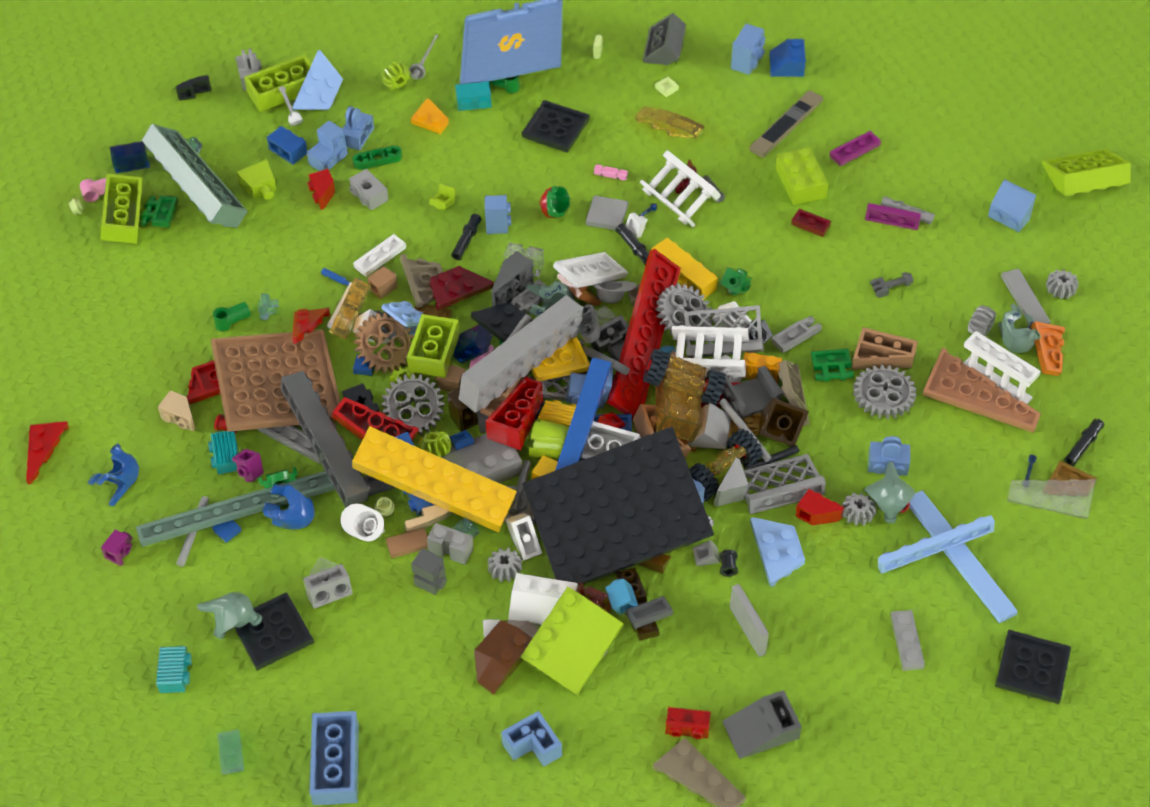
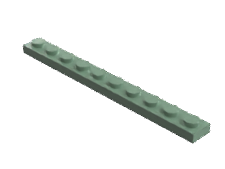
(227, 510)

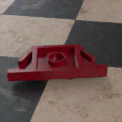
(457, 286)

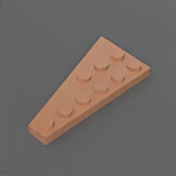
(971, 390)

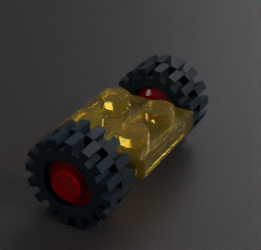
(684, 376)
(740, 446)

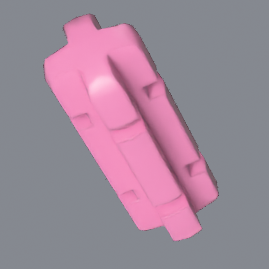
(610, 172)

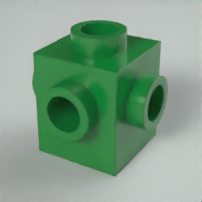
(736, 281)

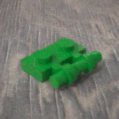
(163, 213)
(831, 359)

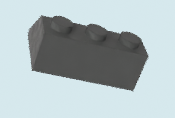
(665, 41)

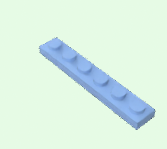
(930, 546)

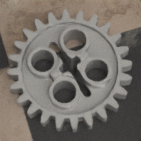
(678, 300)
(408, 388)
(887, 392)

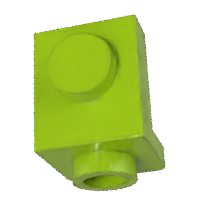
(444, 197)

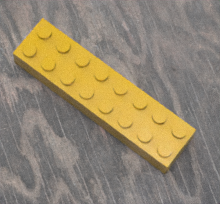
(434, 479)

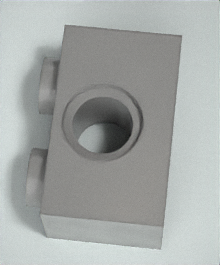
(368, 189)

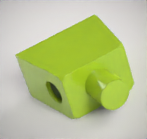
(258, 180)

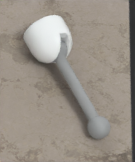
(294, 117)

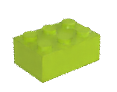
(801, 176)
(433, 345)

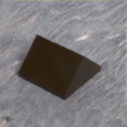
(782, 421)

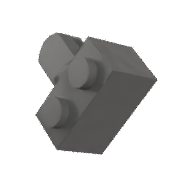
(611, 337)

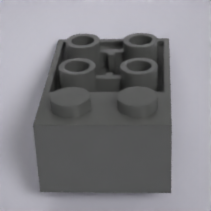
(512, 278)
(763, 725)

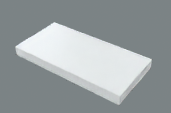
(590, 269)

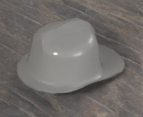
(613, 291)

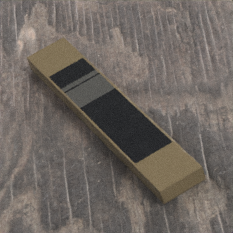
(786, 124)

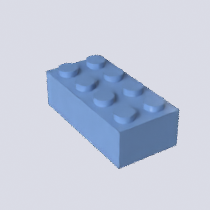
(334, 758)

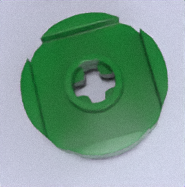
(277, 476)

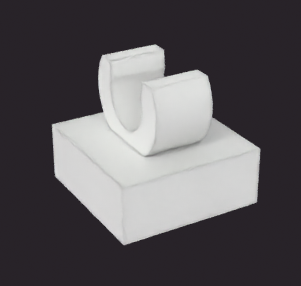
(636, 224)

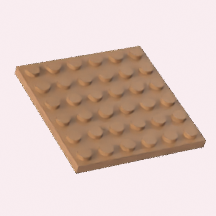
(252, 371)

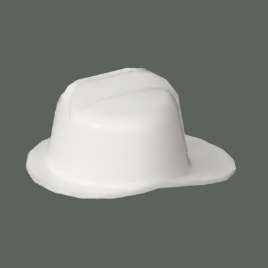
(362, 522)

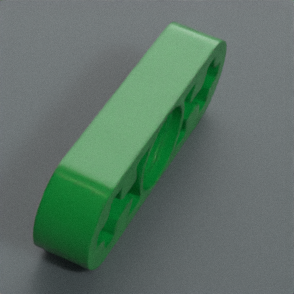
(364, 156)

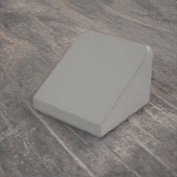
(706, 554)

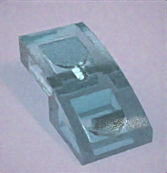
(230, 752)

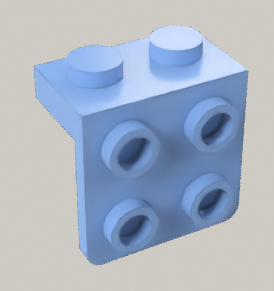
(404, 314)

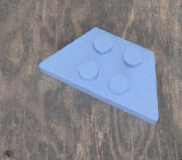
(319, 86)
(778, 548)

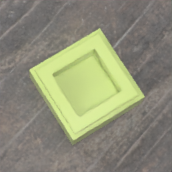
(597, 47)
(666, 86)

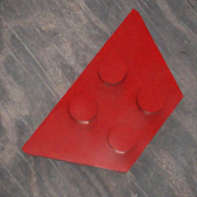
(203, 383)

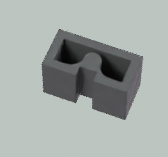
(429, 571)

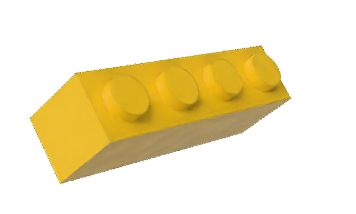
(691, 272)

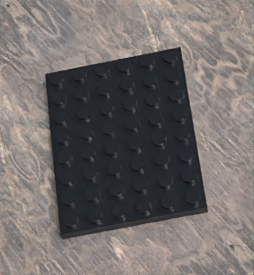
(618, 508)

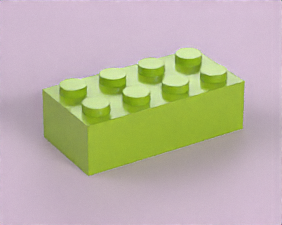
(265, 84)
(121, 208)

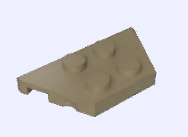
(418, 278)
(792, 385)

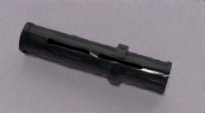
(469, 231)
(638, 248)
(1088, 436)

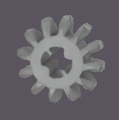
(1062, 284)
(982, 320)
(859, 509)
(504, 564)

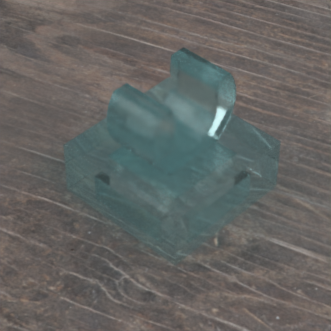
(267, 306)
(466, 527)

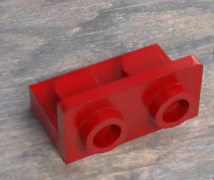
(687, 723)

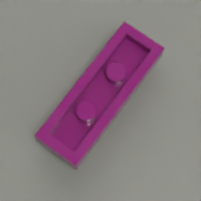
(855, 148)
(892, 216)

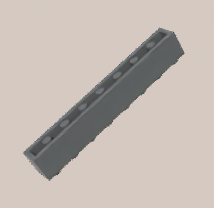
(324, 438)

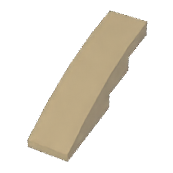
(430, 516)

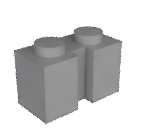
(450, 541)

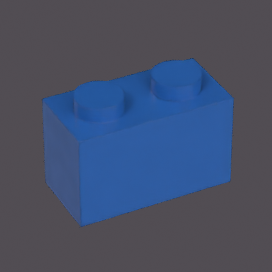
(287, 145)

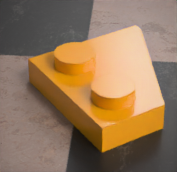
(430, 117)

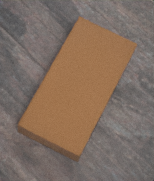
(407, 543)

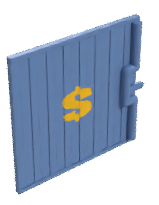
(512, 41)

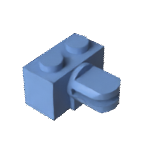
(357, 128)
(889, 450)

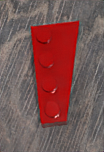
(516, 414)
(358, 419)

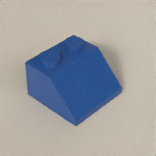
(788, 59)

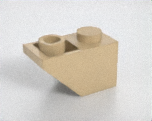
(176, 410)

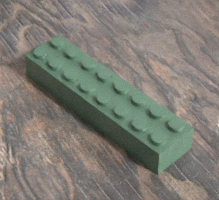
(194, 176)

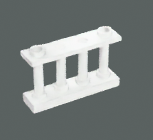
(695, 182)
(1005, 361)
(732, 367)

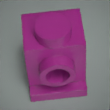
(249, 465)
(117, 546)

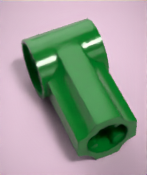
(510, 84)
(225, 317)

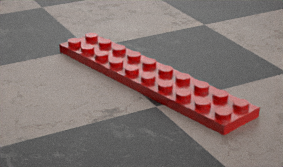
(642, 334)

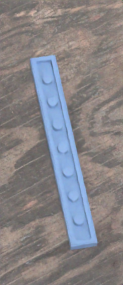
(964, 560)

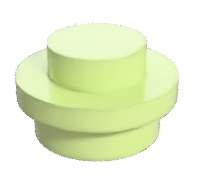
(76, 206)
(384, 506)

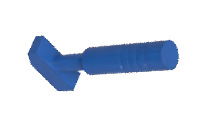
(334, 276)

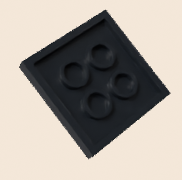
(555, 126)
(277, 634)
(1033, 666)

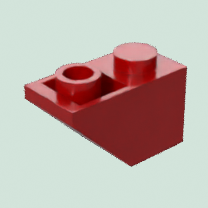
(322, 186)
(817, 509)

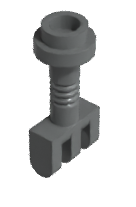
(881, 287)

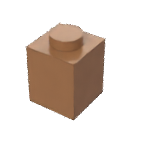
(382, 282)
(452, 379)

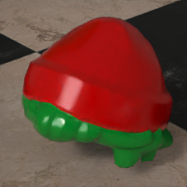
(555, 202)

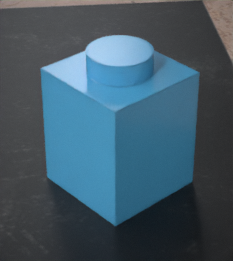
(621, 596)

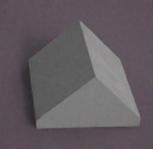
(714, 428)
(733, 486)

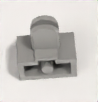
(247, 65)

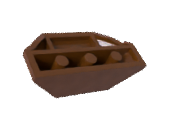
(501, 652)

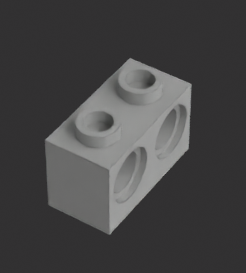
(327, 586)

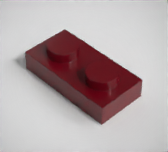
(811, 222)

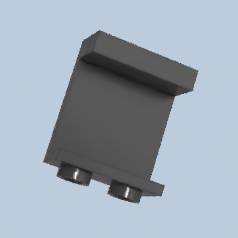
(752, 395)

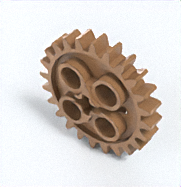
(372, 330)

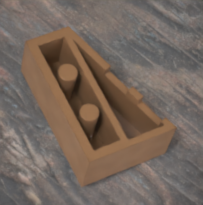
(885, 349)
(646, 424)

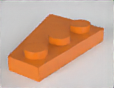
(1049, 347)

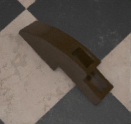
(631, 576)

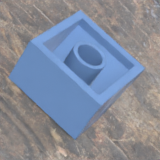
(1012, 206)

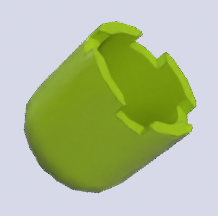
(548, 439)

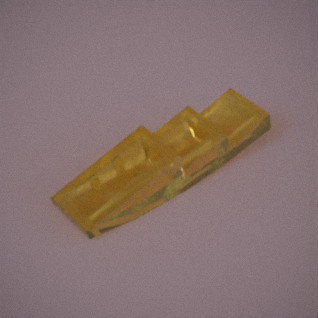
(671, 122)
(350, 308)

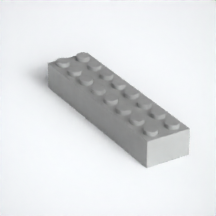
(520, 354)

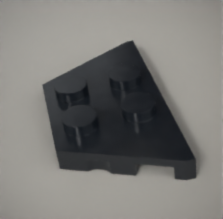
(499, 319)

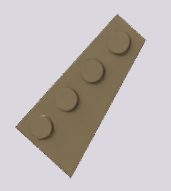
(694, 771)

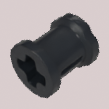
(728, 563)

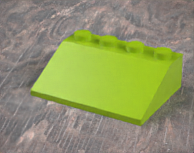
(1088, 171)
(572, 640)

